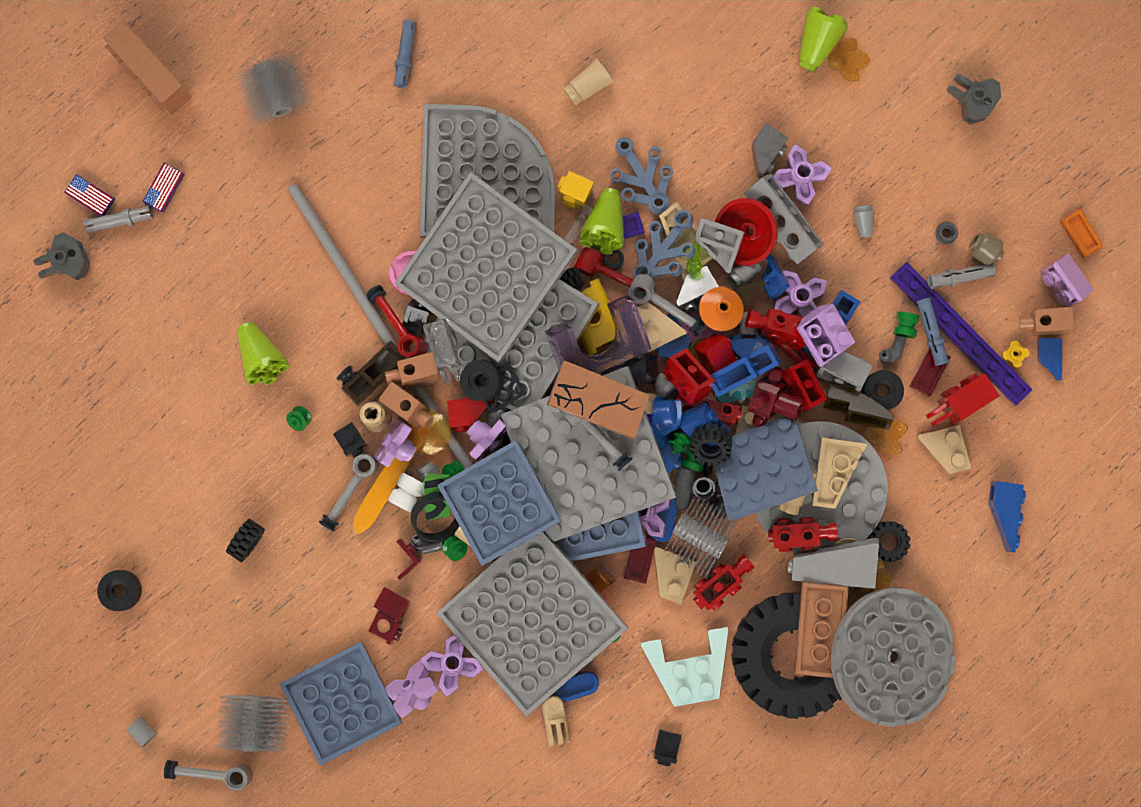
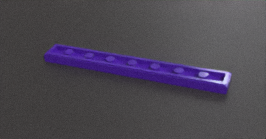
(963, 335)

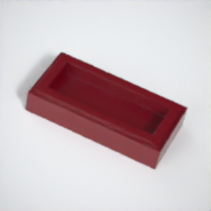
(927, 375)
(640, 562)

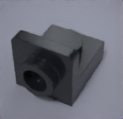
(415, 318)
(350, 440)
(667, 747)

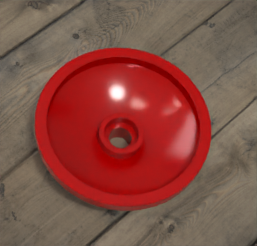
(751, 213)

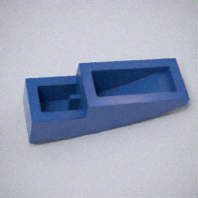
(745, 369)

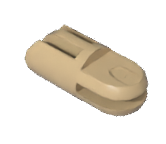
(554, 714)

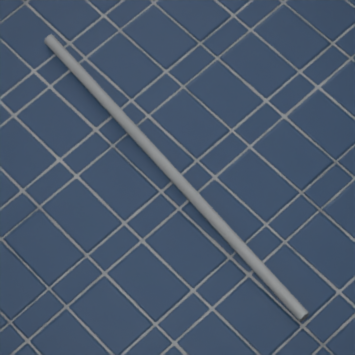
(366, 305)

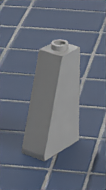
(840, 564)

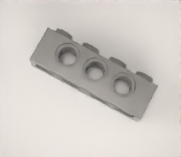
(794, 221)

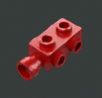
(777, 326)
(735, 411)
(796, 534)
(719, 589)

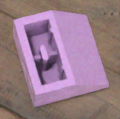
(1066, 281)
(825, 333)

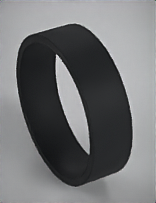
(434, 537)

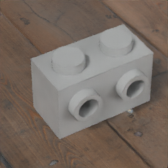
(846, 371)

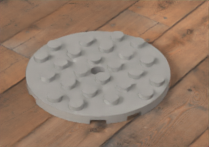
(861, 501)
(862, 650)

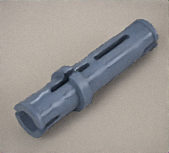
(404, 63)
(932, 330)

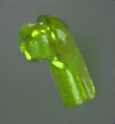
(694, 264)

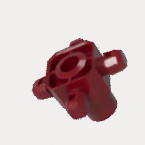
(770, 399)

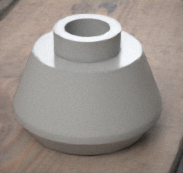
(665, 388)

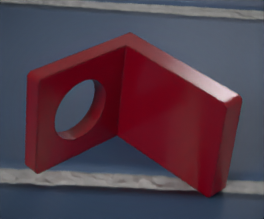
(411, 552)
(392, 604)
(392, 634)

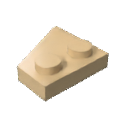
(658, 326)
(947, 448)
(672, 575)

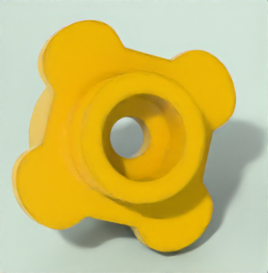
(1010, 357)

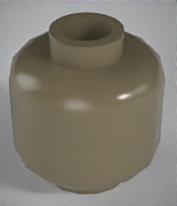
(986, 248)

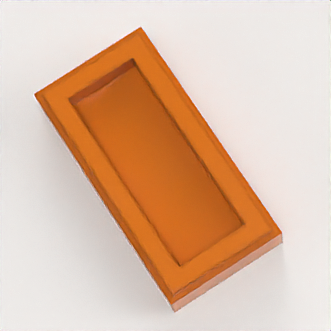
(1081, 233)

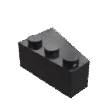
(643, 369)

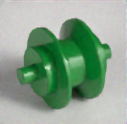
(298, 418)
(679, 442)
(452, 468)
(454, 548)

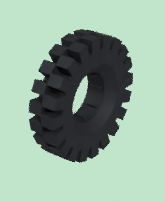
(754, 669)

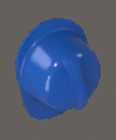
(665, 419)

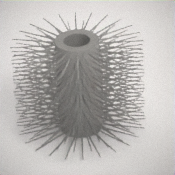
(273, 88)
(701, 536)
(252, 723)

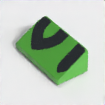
(438, 508)

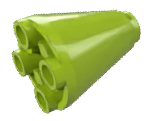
(819, 37)
(604, 224)
(259, 355)

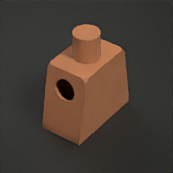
(1058, 319)
(421, 366)
(406, 406)

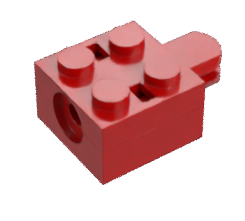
(964, 400)

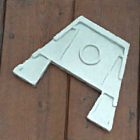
(690, 678)

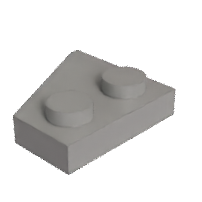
(720, 242)

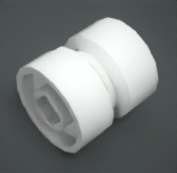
(407, 493)

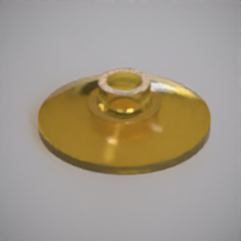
(438, 438)

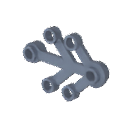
(643, 179)
(663, 251)

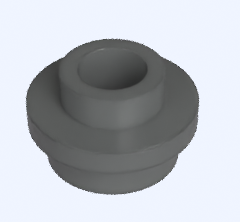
(952, 230)

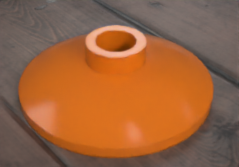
(715, 317)

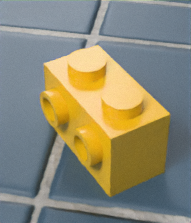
(575, 190)

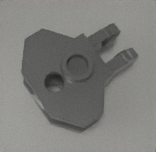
(978, 99)
(63, 259)

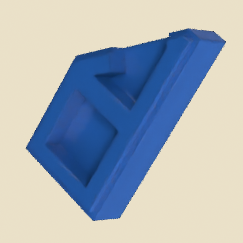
(774, 278)
(1051, 355)

